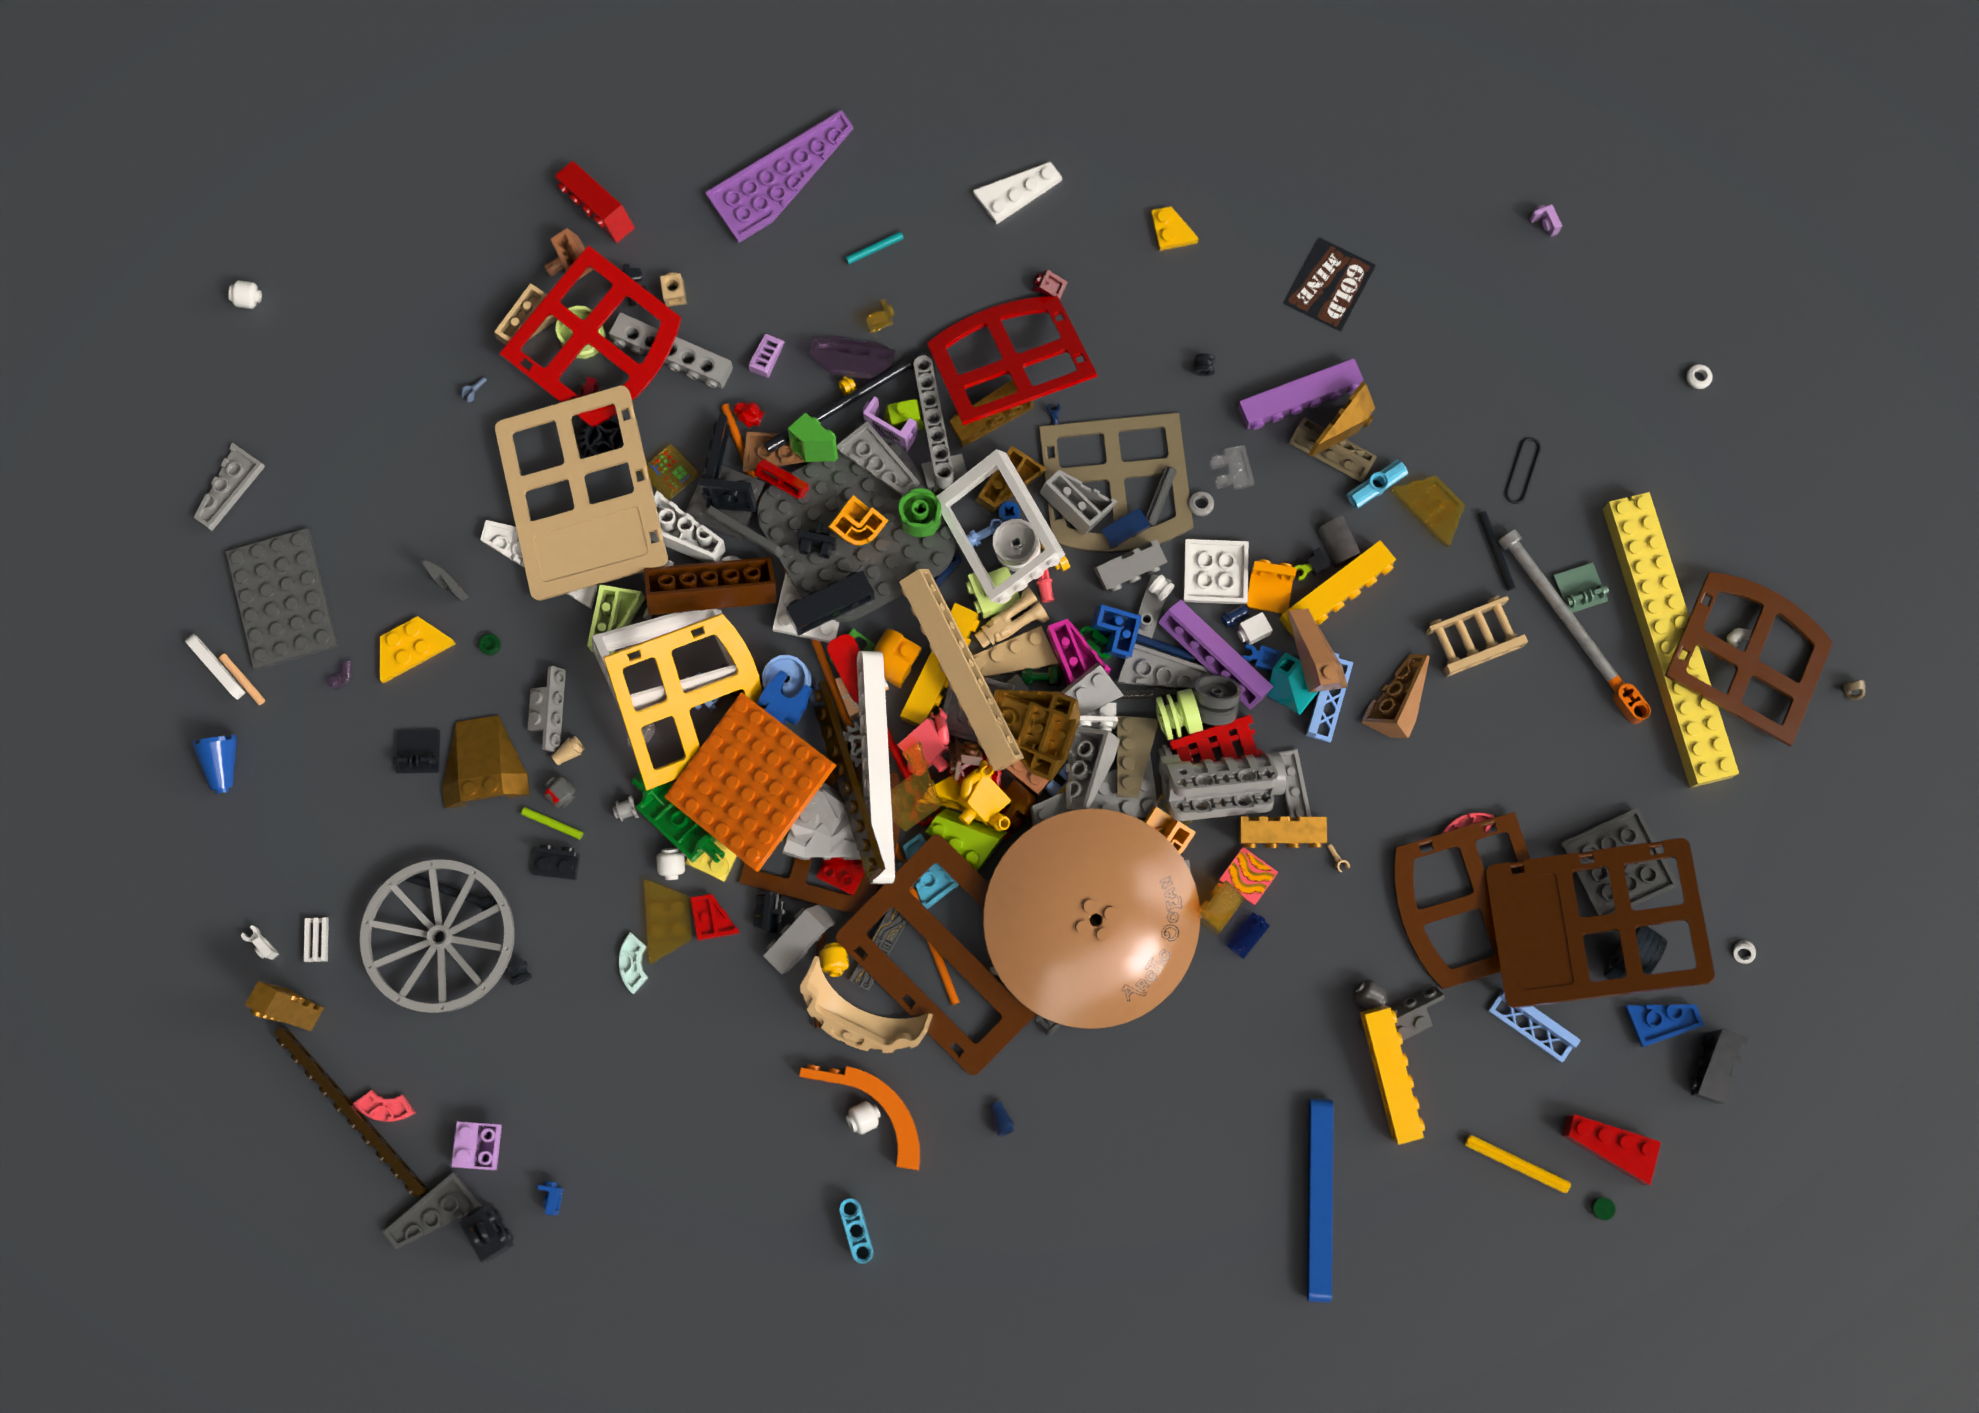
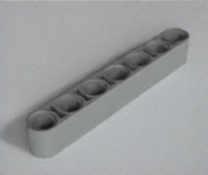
(937, 429)

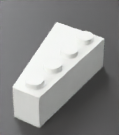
(686, 534)

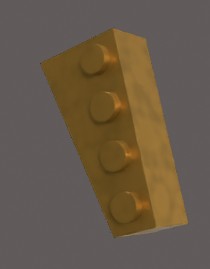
(283, 1005)

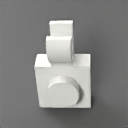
(263, 946)

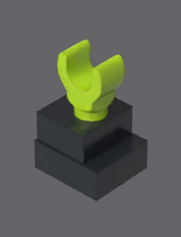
(1316, 564)

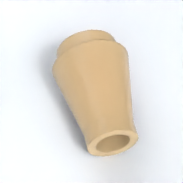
(568, 750)

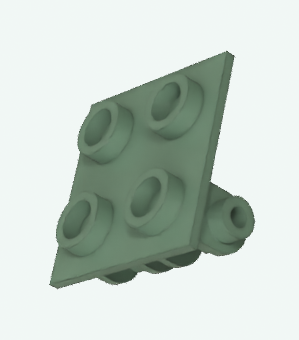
(1581, 588)

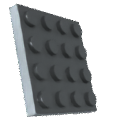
(1643, 878)

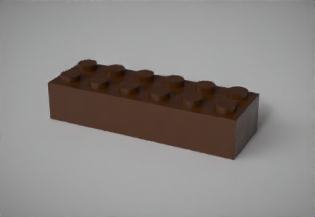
(710, 585)

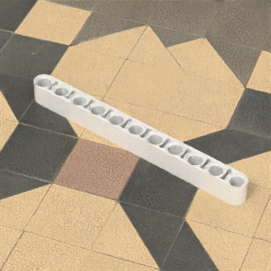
(876, 756)

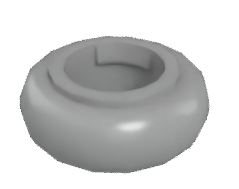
(1201, 495)

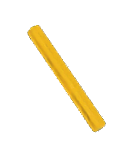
(1518, 1164)

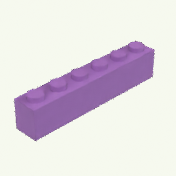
(1300, 394)
(1214, 652)

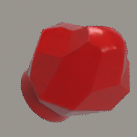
(748, 413)

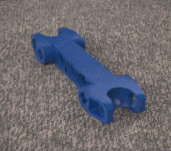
(779, 704)

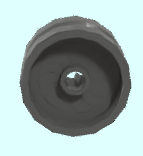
(1217, 699)

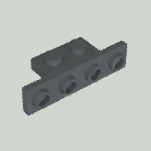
(1412, 1013)

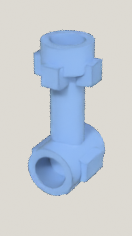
(975, 538)

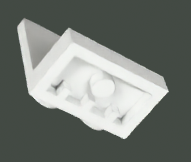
(1100, 718)

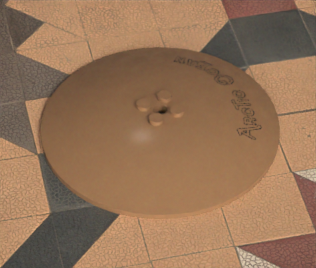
(1043, 907)

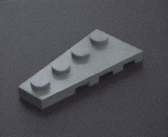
(876, 457)
(234, 478)
(1160, 670)
(1093, 689)

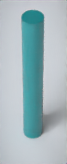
(874, 247)

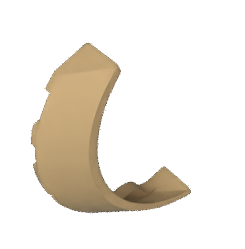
(854, 1025)

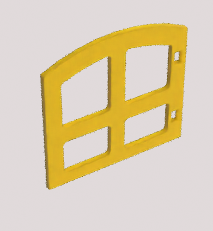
(677, 702)

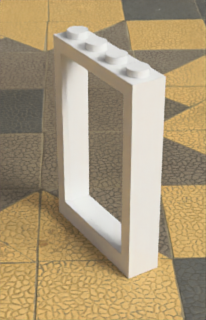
(1033, 569)
(649, 629)

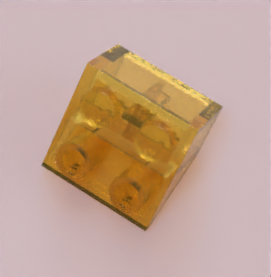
(1221, 907)

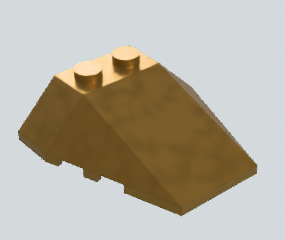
(1041, 726)
(482, 764)

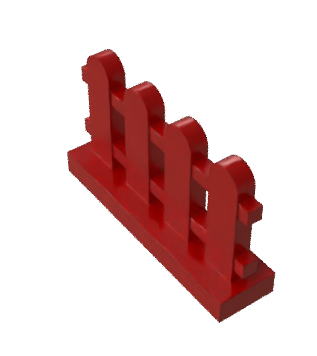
(1223, 738)

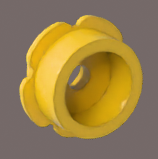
(846, 385)

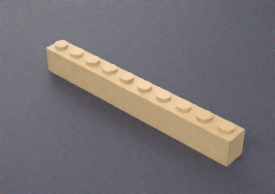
(961, 669)

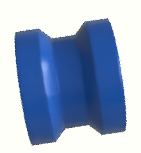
(1013, 514)

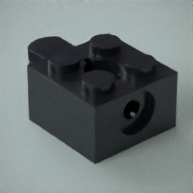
(487, 1233)

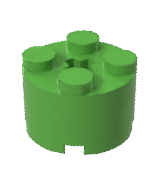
(920, 524)

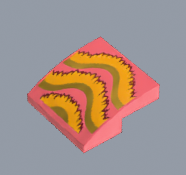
(1249, 875)

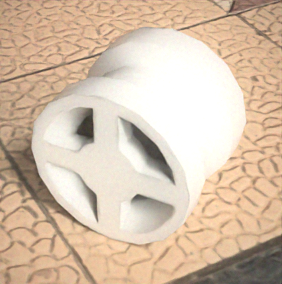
(1161, 587)

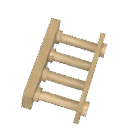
(1475, 657)

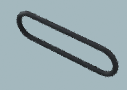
(1531, 474)

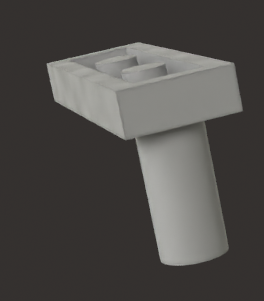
(1150, 610)

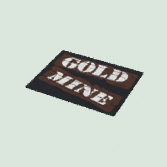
(1329, 284)

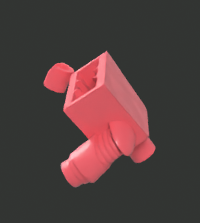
(934, 739)

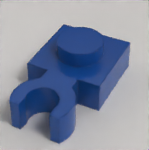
(1265, 658)

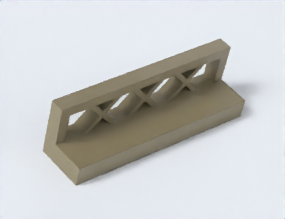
(1347, 461)

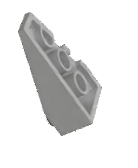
(1088, 765)

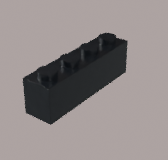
(830, 602)

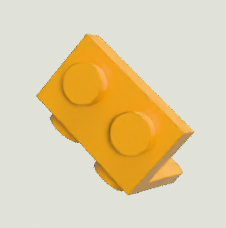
(1270, 586)

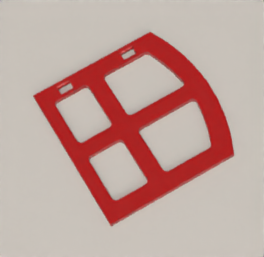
(587, 333)
(1011, 362)

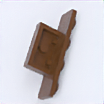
(964, 753)

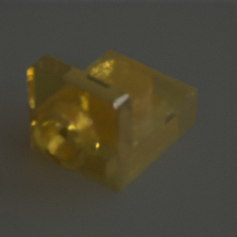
(881, 319)

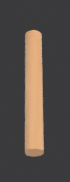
(246, 684)

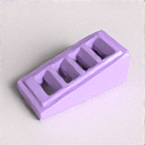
(762, 370)

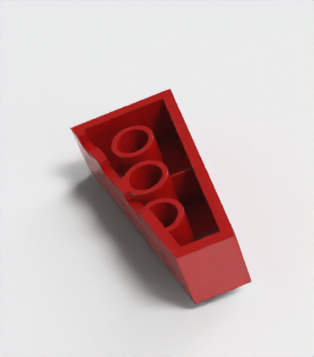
(594, 201)
(1622, 1149)

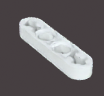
(215, 666)

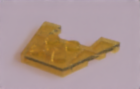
(916, 795)

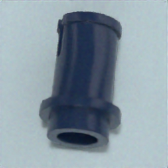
(1234, 616)

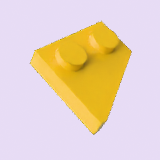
(1171, 229)

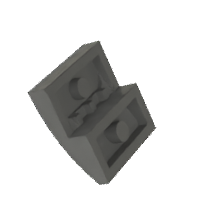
(444, 580)

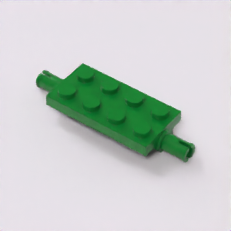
(675, 824)

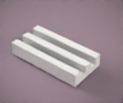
(307, 939)

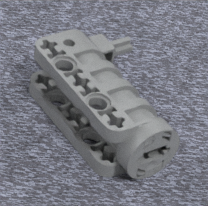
(1220, 785)

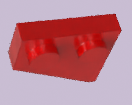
(710, 918)

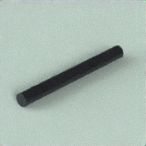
(1497, 551)

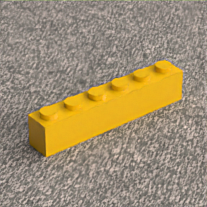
(1344, 584)
(933, 680)
(1392, 1074)

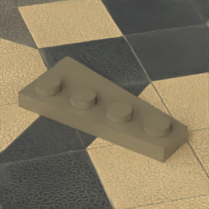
(1133, 752)

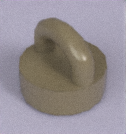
(1854, 685)

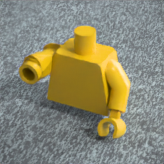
(983, 799)

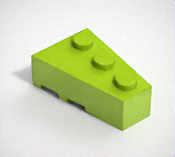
(973, 842)

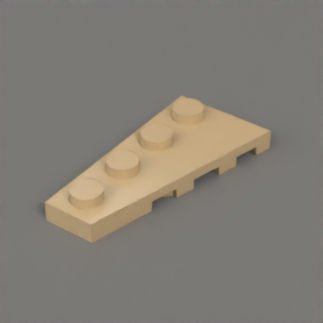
(1017, 654)

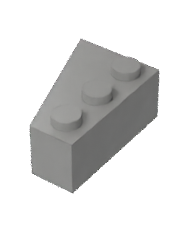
(1130, 566)
(798, 937)

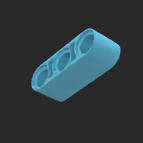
(849, 1221)

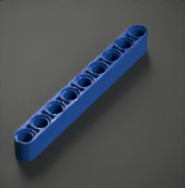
(1320, 1200)

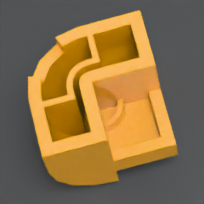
(857, 523)
(897, 656)
(1173, 830)

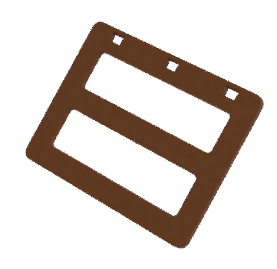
(898, 984)

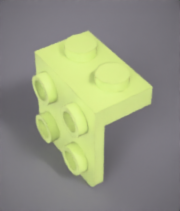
(983, 604)

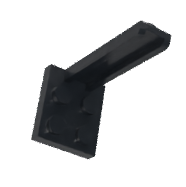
(721, 492)

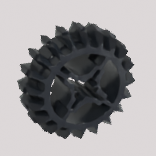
(599, 443)

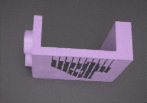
(903, 438)

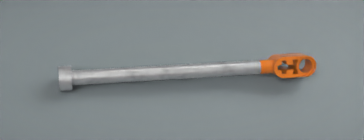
(1511, 542)

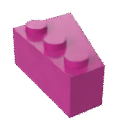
(1072, 651)

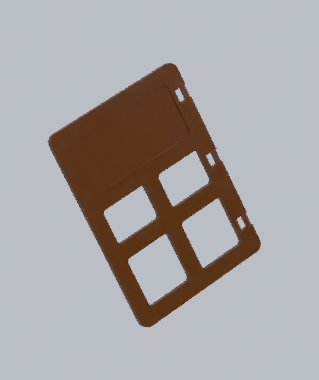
(1543, 933)

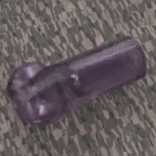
(343, 678)

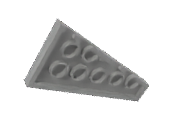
(1105, 799)

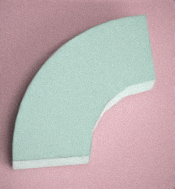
(631, 963)

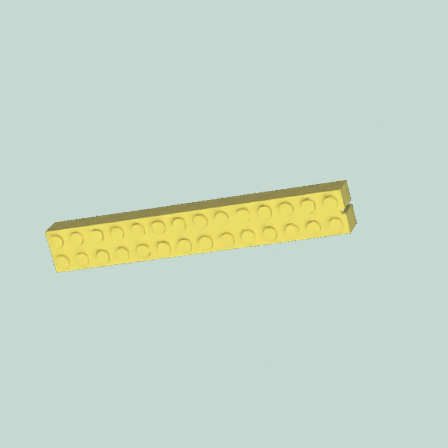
(1662, 618)

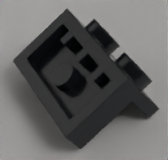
(556, 863)

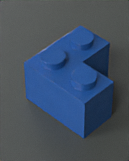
(1122, 629)

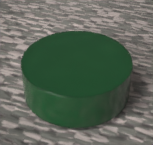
(489, 644)
(1603, 1208)

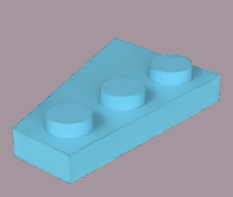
(935, 882)

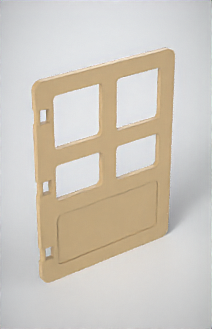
(592, 540)

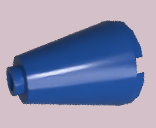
(217, 761)

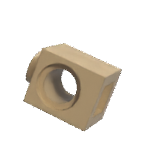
(674, 297)

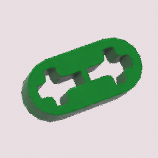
(1099, 639)

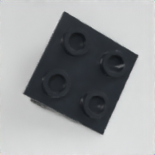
(417, 752)

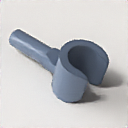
(470, 390)

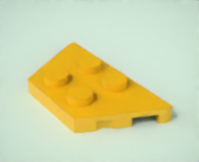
(410, 646)

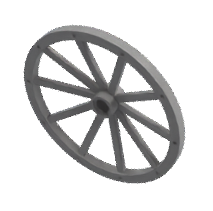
(392, 885)

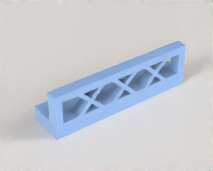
(1319, 705)
(1543, 1022)

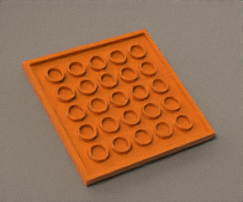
(750, 781)

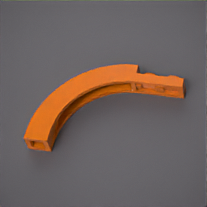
(896, 1109)

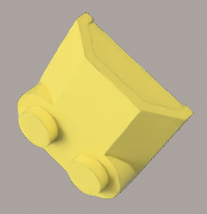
(717, 870)

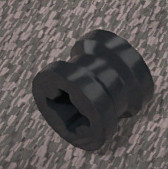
(1204, 364)
(519, 973)

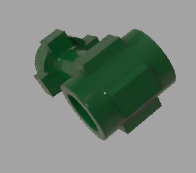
(1053, 676)

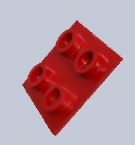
(842, 873)

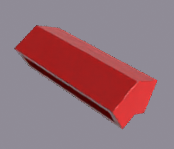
(783, 476)

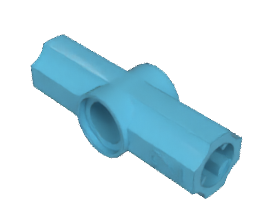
(1387, 477)

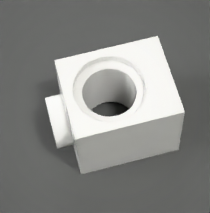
(1254, 629)

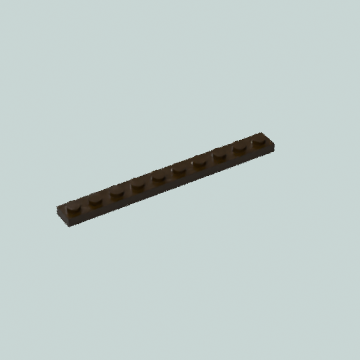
(847, 781)
(356, 1118)

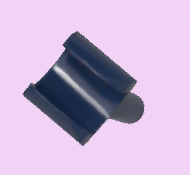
(1054, 414)

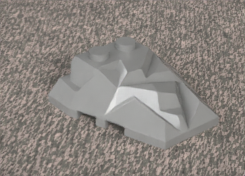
(822, 829)

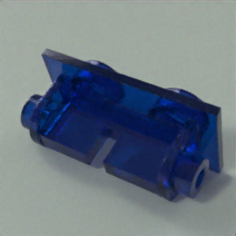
(1248, 935)

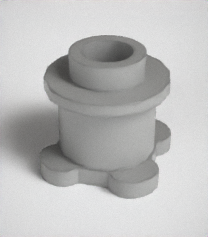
(625, 809)

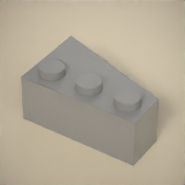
(1076, 501)

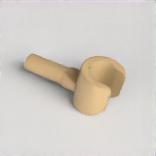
(1338, 860)

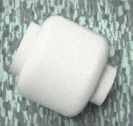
(244, 294)
(670, 863)
(863, 1117)

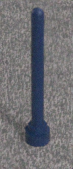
(1161, 646)

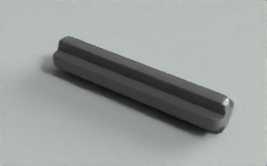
(1160, 495)

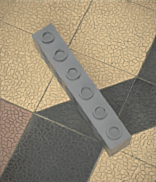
(716, 377)

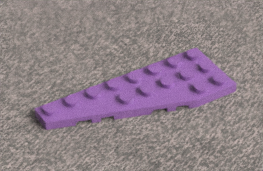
(767, 186)

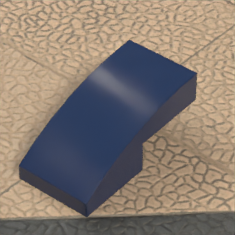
(1126, 527)

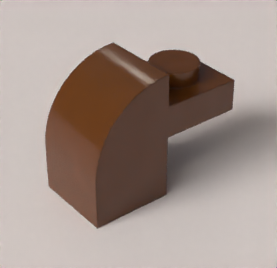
(1020, 806)

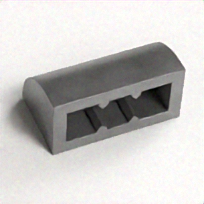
(1338, 541)

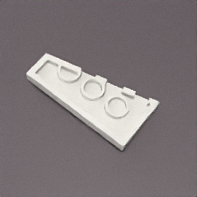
(1014, 192)

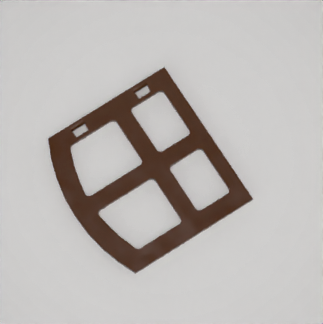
(1747, 662)
(796, 884)
(1415, 919)

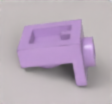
(1549, 218)

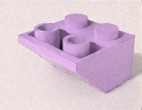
(476, 1145)

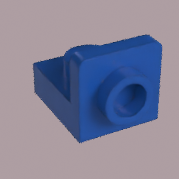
(553, 1200)

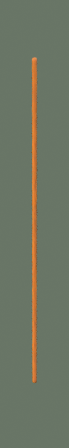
(844, 715)

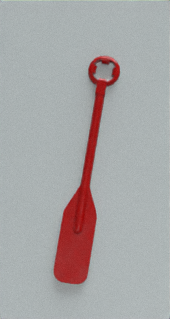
(844, 654)

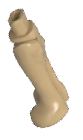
(1002, 626)

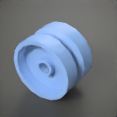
(794, 668)

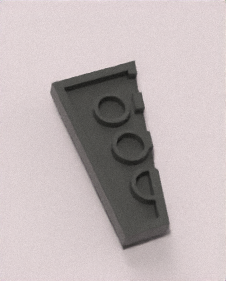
(438, 1208)

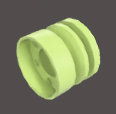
(1179, 714)

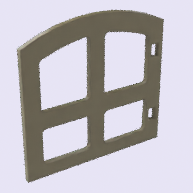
(1115, 472)

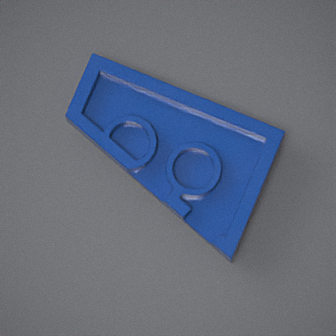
(1661, 1022)

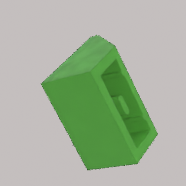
(812, 441)

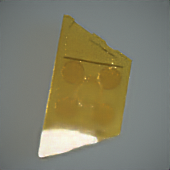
(1433, 505)
(667, 920)

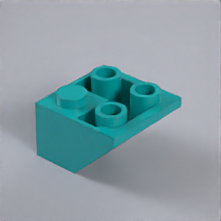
(1290, 684)

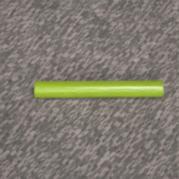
(552, 823)

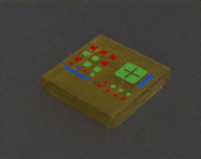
(670, 472)

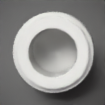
(1744, 945)

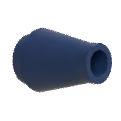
(1001, 1120)

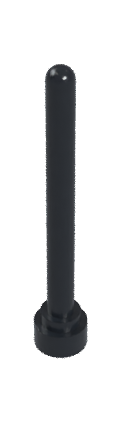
(484, 902)

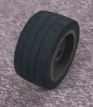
(1651, 950)

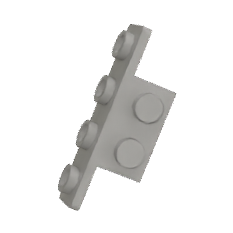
(547, 709)

